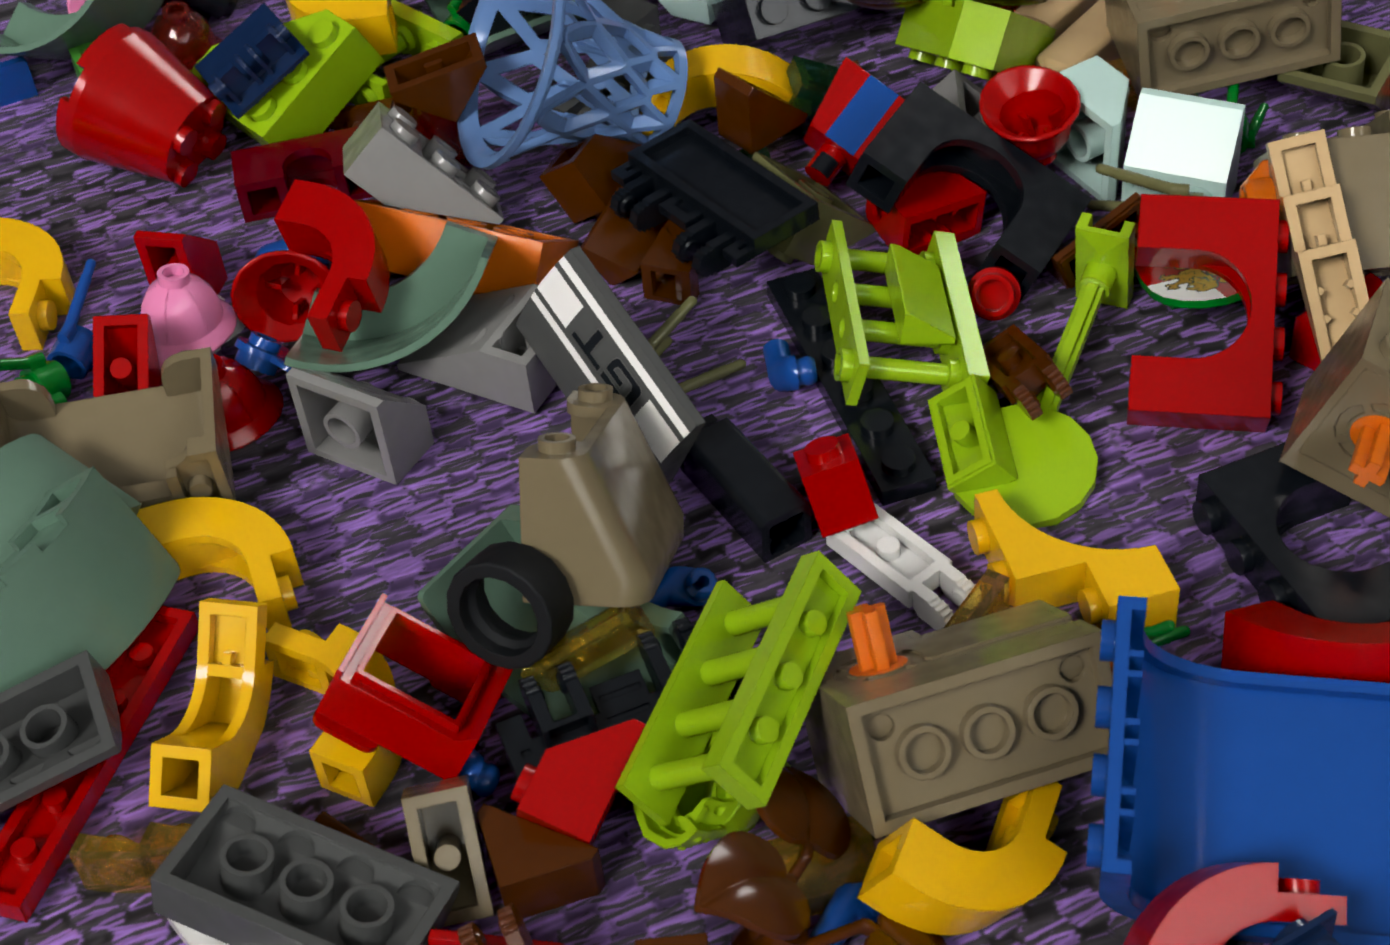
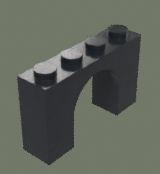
(756, 19)
(938, 136)
(1249, 509)

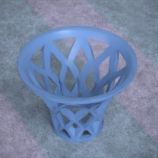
(627, 52)

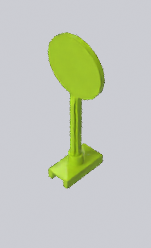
(1054, 452)

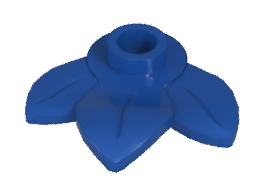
(261, 353)

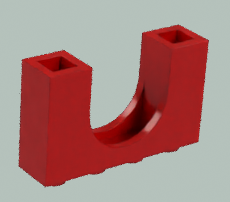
(1241, 245)

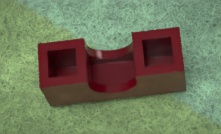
(267, 171)

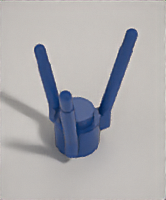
(73, 341)

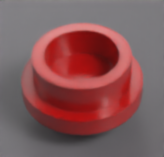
(994, 293)

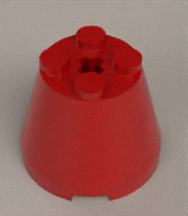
(140, 109)

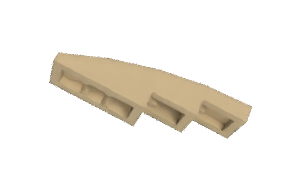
(1318, 235)

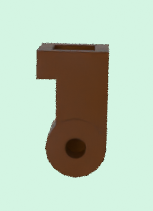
(663, 274)

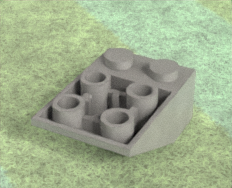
(416, 173)
(486, 353)

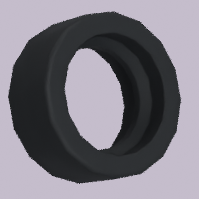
(538, 582)

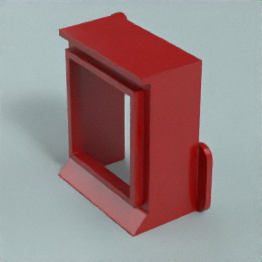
(374, 713)

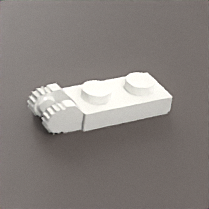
(903, 566)

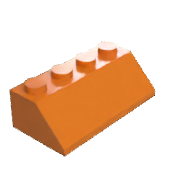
(517, 259)

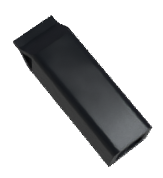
(747, 490)

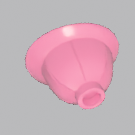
(186, 312)

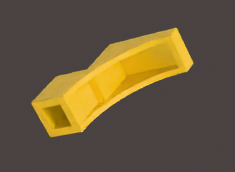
(1067, 572)

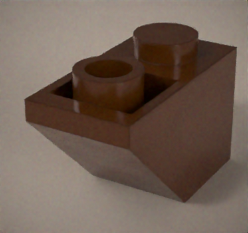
(582, 175)

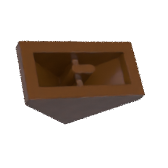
(438, 78)
(751, 114)
(538, 865)

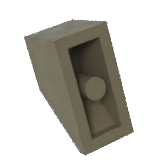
(448, 841)

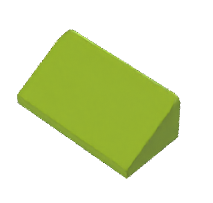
(917, 298)
(972, 436)

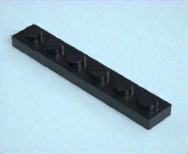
(875, 425)

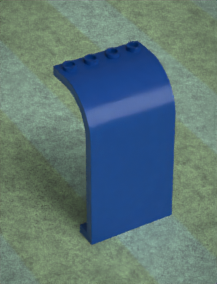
(1239, 771)

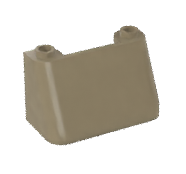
(144, 441)
(600, 503)

